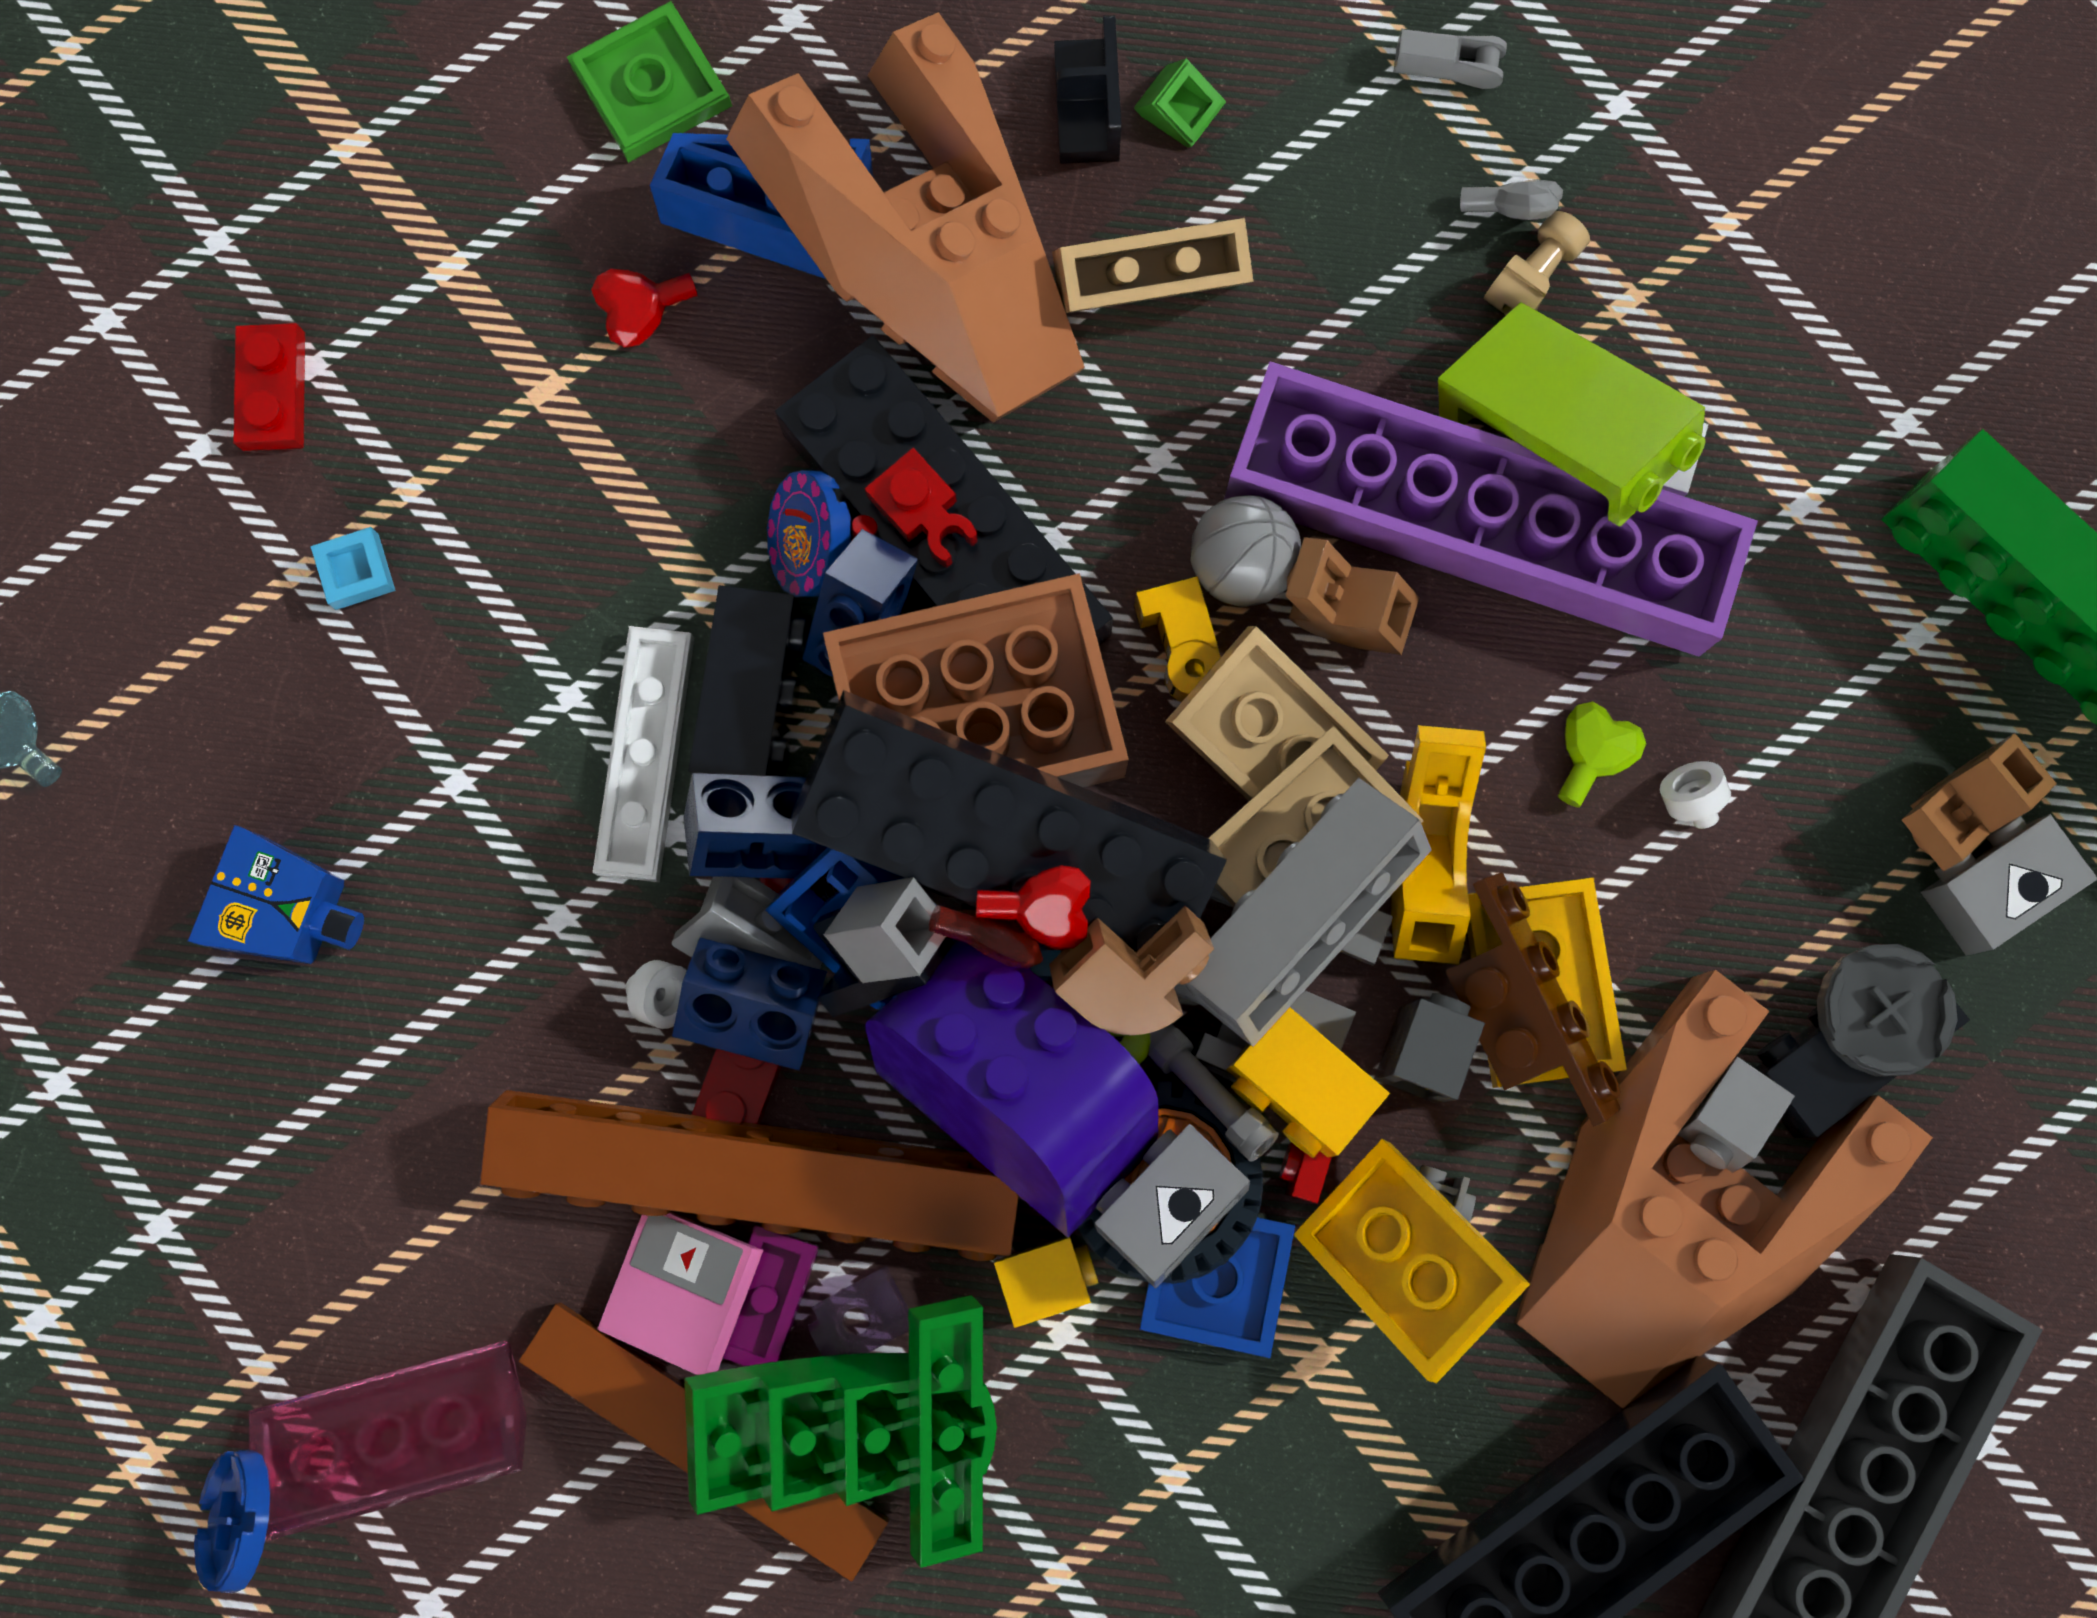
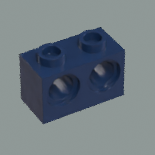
(858, 588)
(745, 827)
(748, 1003)

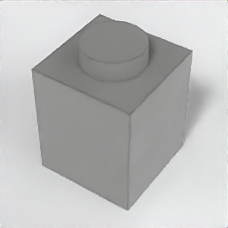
(885, 931)
(1735, 1117)

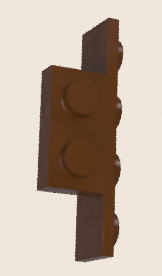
(1524, 1008)

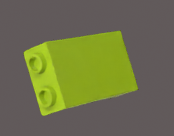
(1576, 408)

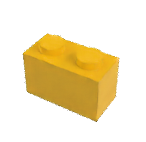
(1307, 1085)

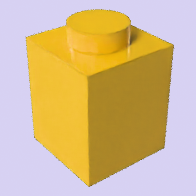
(1045, 1280)

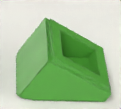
(1180, 102)

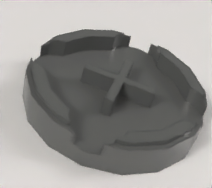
(1886, 1010)

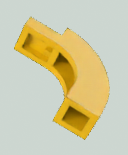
(1433, 901)

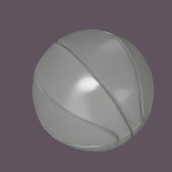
(1244, 550)

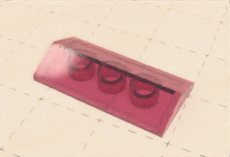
(390, 1438)

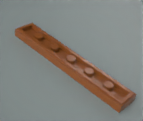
(653, 1411)

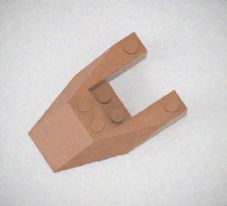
(940, 256)
(1672, 1255)

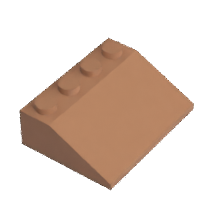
(998, 671)

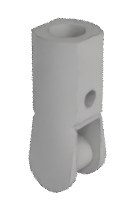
(1438, 57)

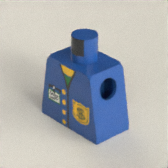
(273, 903)

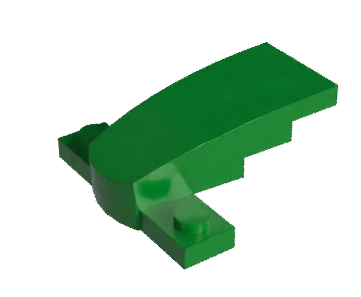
(856, 1430)

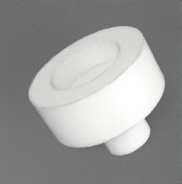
(1696, 793)
(655, 993)

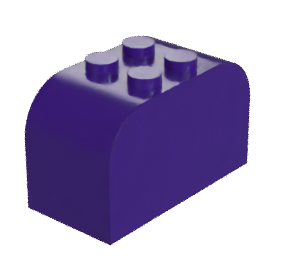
(1018, 1082)

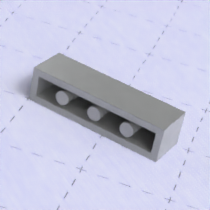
(1308, 909)

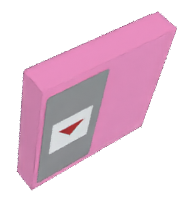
(680, 1291)

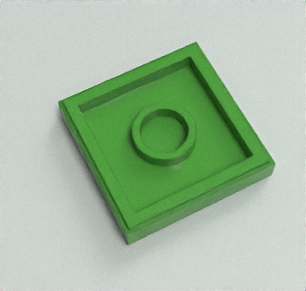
(649, 81)

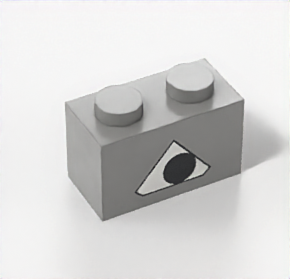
(2008, 884)
(1170, 1203)

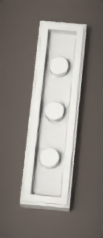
(643, 754)

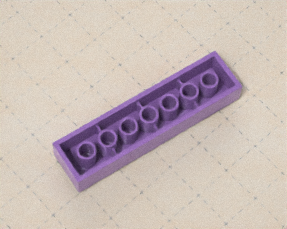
(1488, 511)

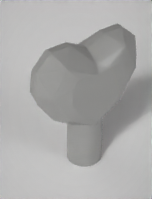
(1517, 200)

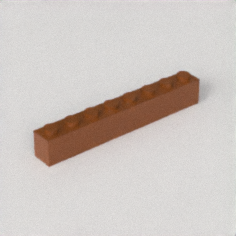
(747, 1174)

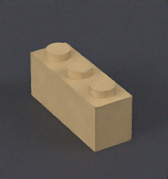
(1153, 265)

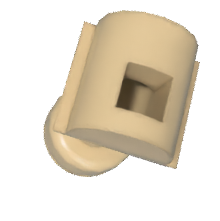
(1528, 280)

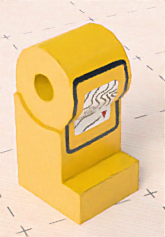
(1184, 631)

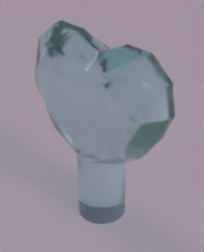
(19, 739)

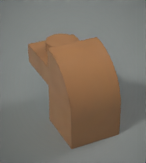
(1349, 603)
(1977, 801)
(1127, 988)

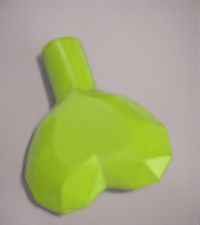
(1597, 749)

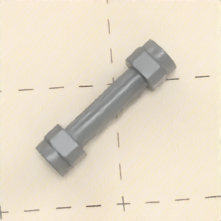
(1246, 1128)

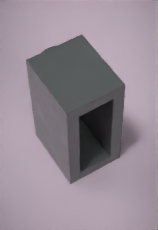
(1430, 1048)

